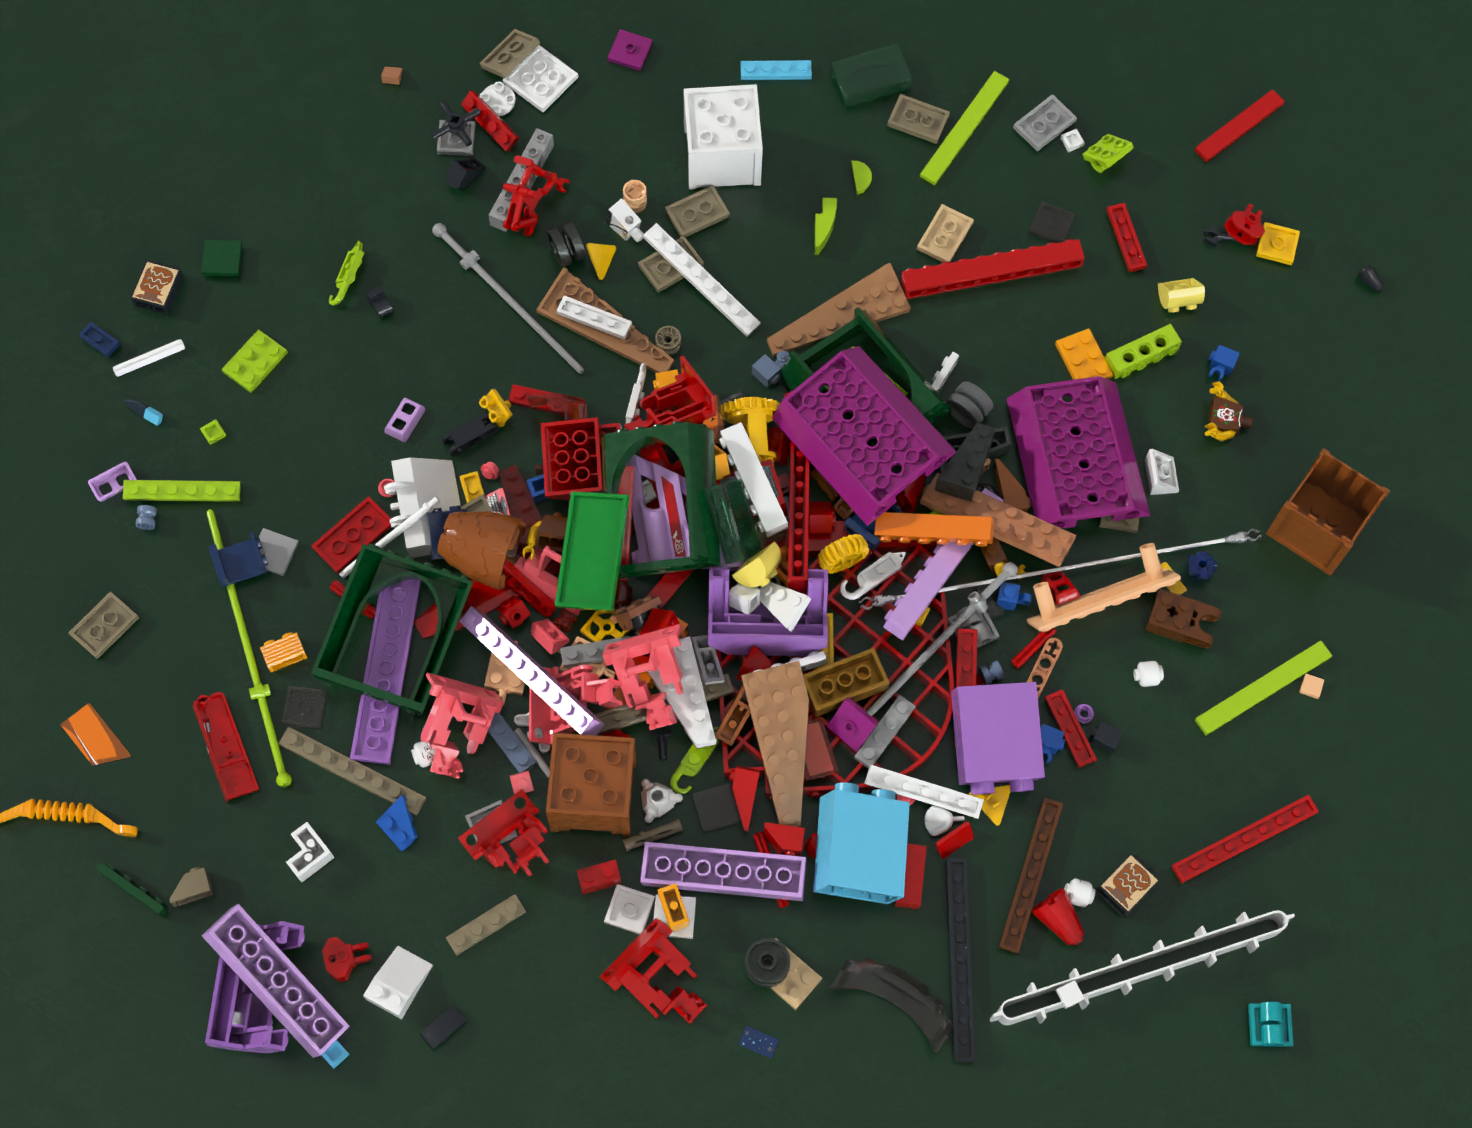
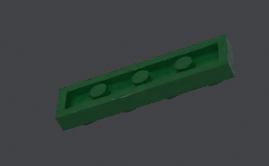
(126, 884)

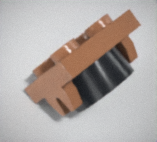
(636, 614)

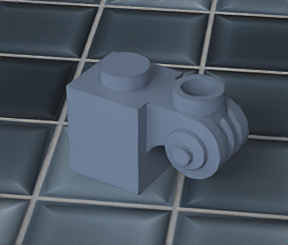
(768, 371)

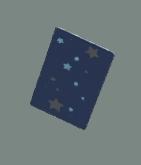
(758, 1042)

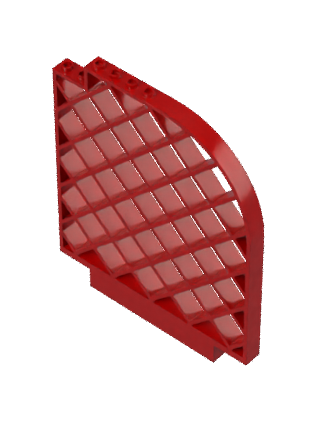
(816, 543)

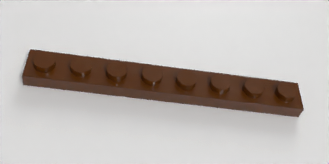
(1030, 876)

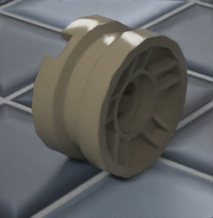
(666, 333)

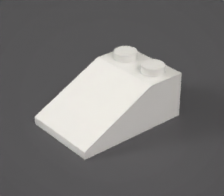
(398, 982)

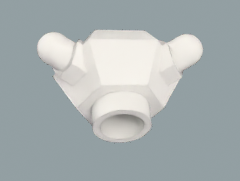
(657, 799)

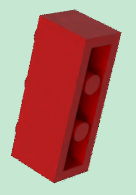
(657, 620)
(913, 877)

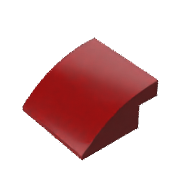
(573, 456)

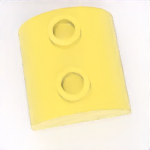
(1181, 293)
(760, 567)

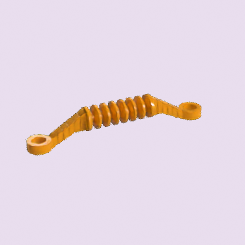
(90, 814)

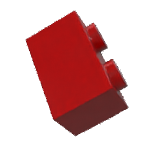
(821, 517)
(599, 877)

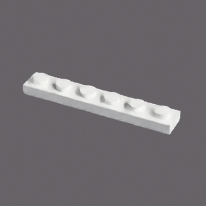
(924, 791)

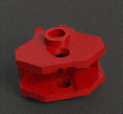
(1245, 224)
(344, 957)

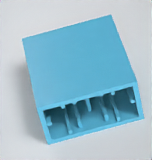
(861, 844)

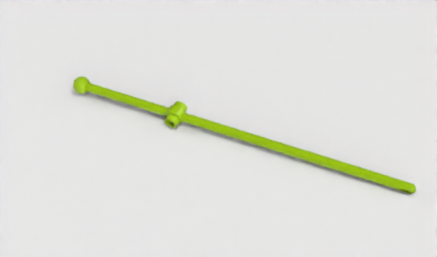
(258, 691)

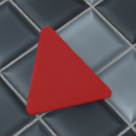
(754, 661)

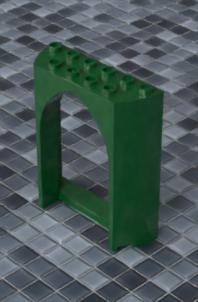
(923, 395)
(697, 454)
(370, 576)

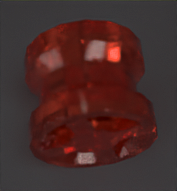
(565, 620)

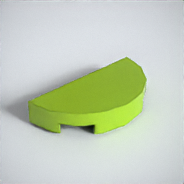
(861, 175)

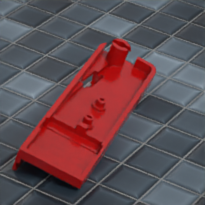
(224, 746)

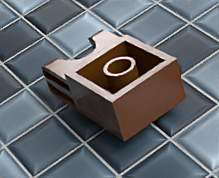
(1185, 620)

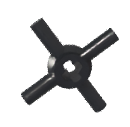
(455, 123)

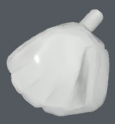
(939, 820)

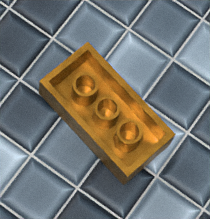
(851, 677)

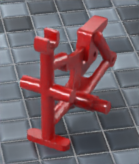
(528, 196)

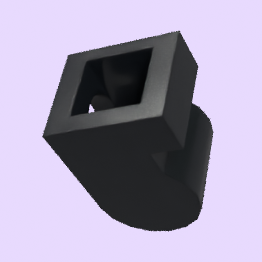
(379, 302)

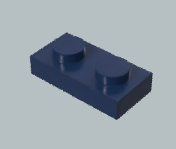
(99, 339)

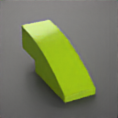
(824, 223)

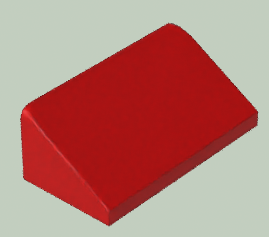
(780, 444)
(954, 840)

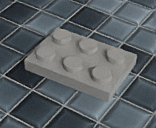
(1045, 122)

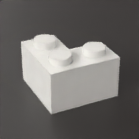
(313, 853)

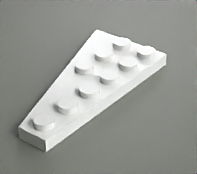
(691, 705)

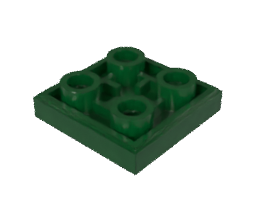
(221, 257)

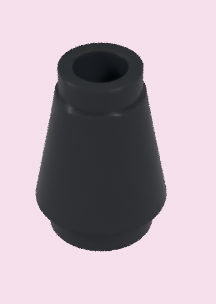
(1371, 278)

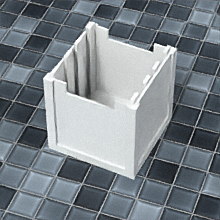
(723, 136)

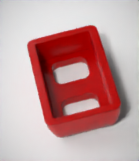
(1064, 596)

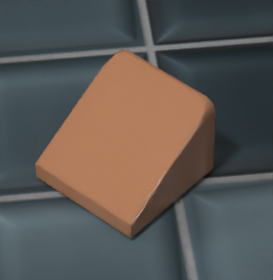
(391, 75)

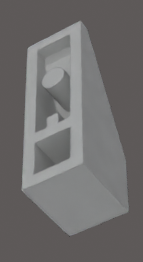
(707, 661)

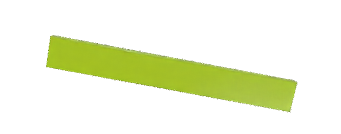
(964, 128)
(1263, 688)

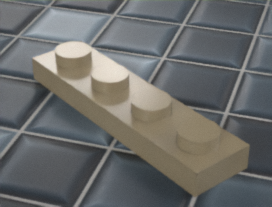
(485, 924)

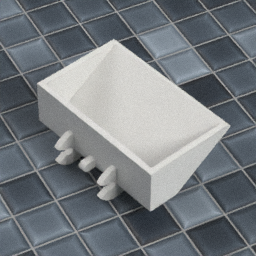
(415, 483)

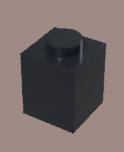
(1105, 737)

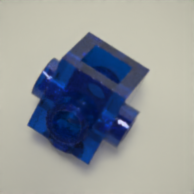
(1202, 573)

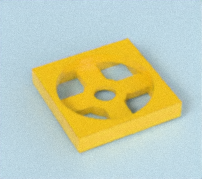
(586, 629)

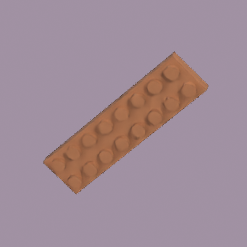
(1010, 523)

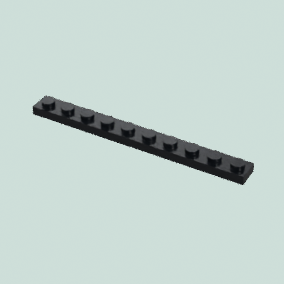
(960, 960)

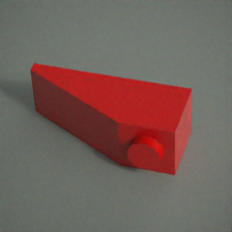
(744, 790)

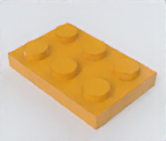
(1083, 356)

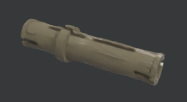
(652, 835)

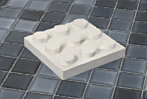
(540, 78)

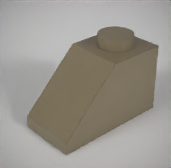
(192, 887)

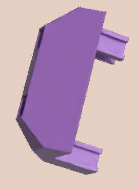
(737, 632)
(237, 1015)

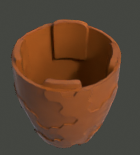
(480, 544)

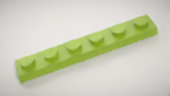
(181, 490)

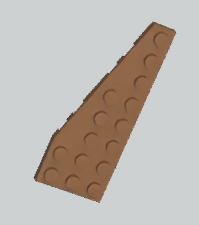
(780, 720)

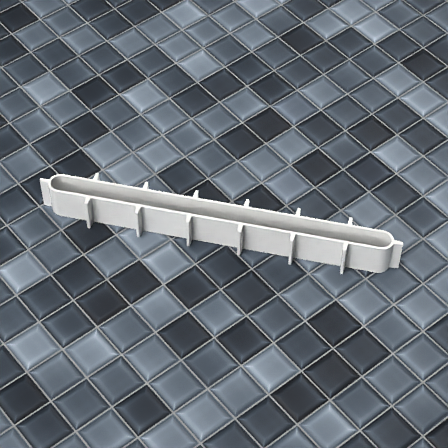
(1159, 949)

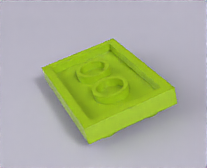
(254, 361)

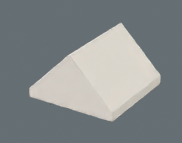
(1161, 473)

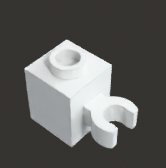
(744, 598)

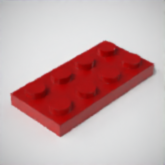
(344, 540)

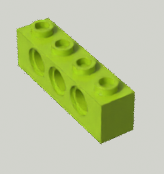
(1165, 336)

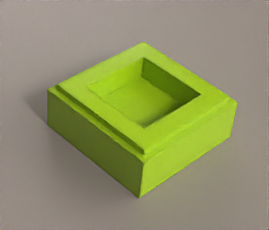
(213, 432)

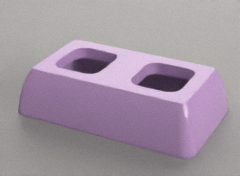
(411, 420)
(110, 477)

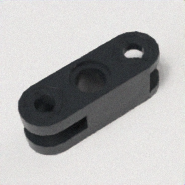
(470, 434)

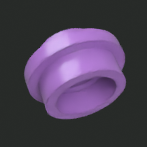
(1084, 708)

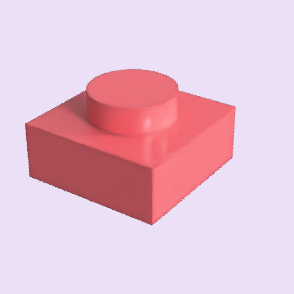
(521, 781)

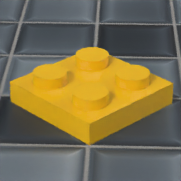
(1278, 243)

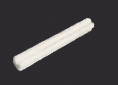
(148, 357)

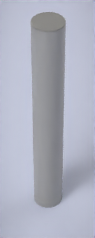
(532, 750)

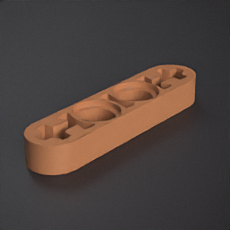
(1044, 673)

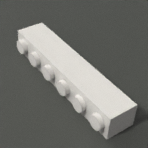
(754, 480)

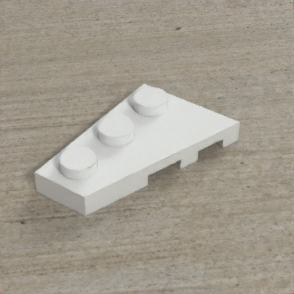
(784, 603)

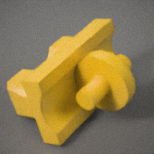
(497, 407)

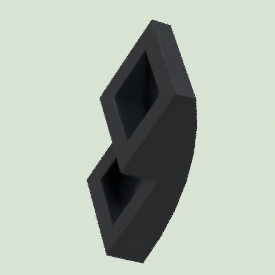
(443, 1027)

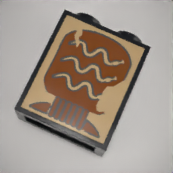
(157, 287)
(1128, 884)

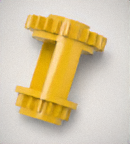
(754, 415)

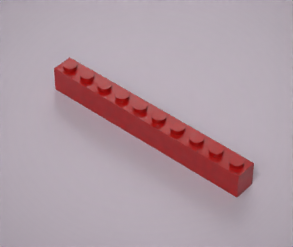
(992, 268)
(798, 521)

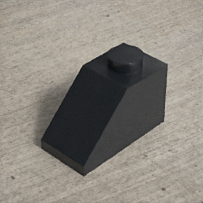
(464, 172)

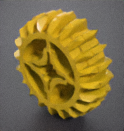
(843, 553)

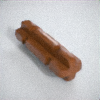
(822, 482)

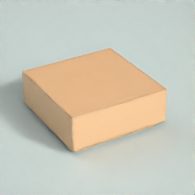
(1311, 686)

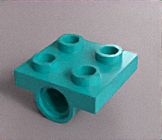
(1270, 1024)

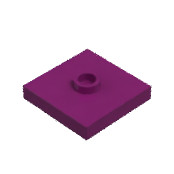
(630, 50)
(852, 724)

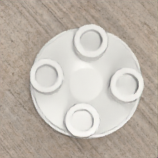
(499, 98)

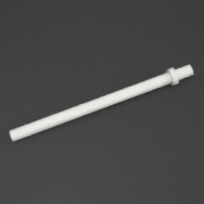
(427, 507)

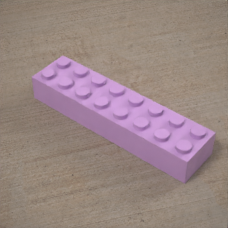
(724, 871)
(275, 981)

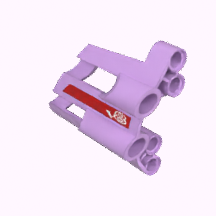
(662, 531)

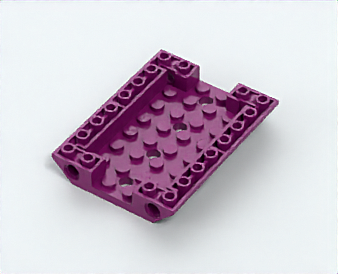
(840, 446)
(1053, 454)

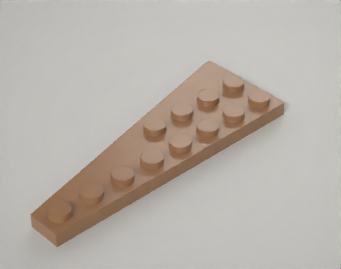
(877, 294)
(634, 347)

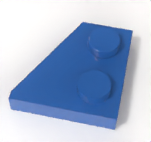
(398, 824)

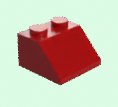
(784, 838)

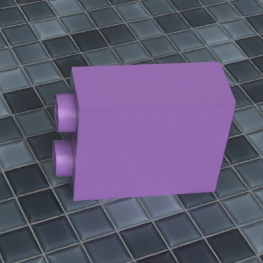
(998, 736)

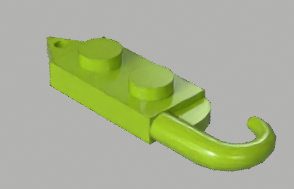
(347, 272)
(692, 764)

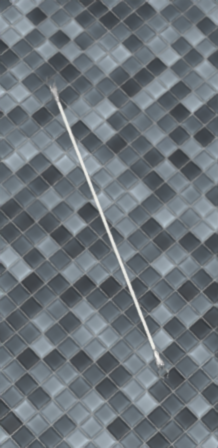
(1239, 537)

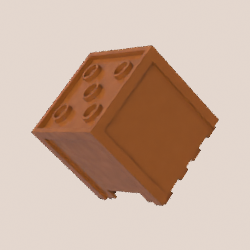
(1327, 512)
(591, 783)

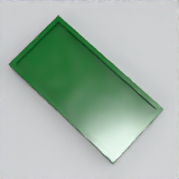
(592, 551)

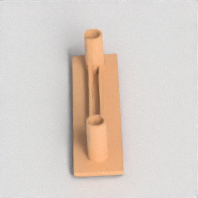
(1096, 601)

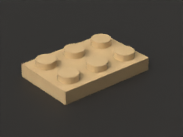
(945, 234)
(798, 983)

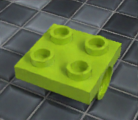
(1107, 152)

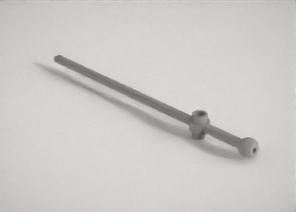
(470, 260)
(977, 603)

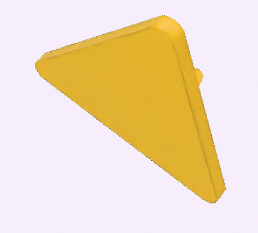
(601, 257)
(995, 803)

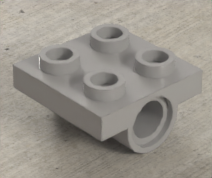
(981, 621)

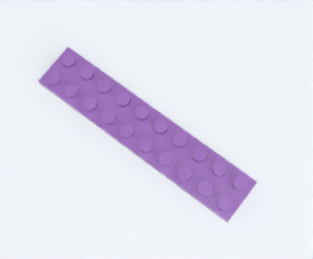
(385, 670)

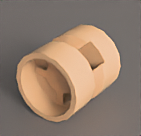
(635, 195)

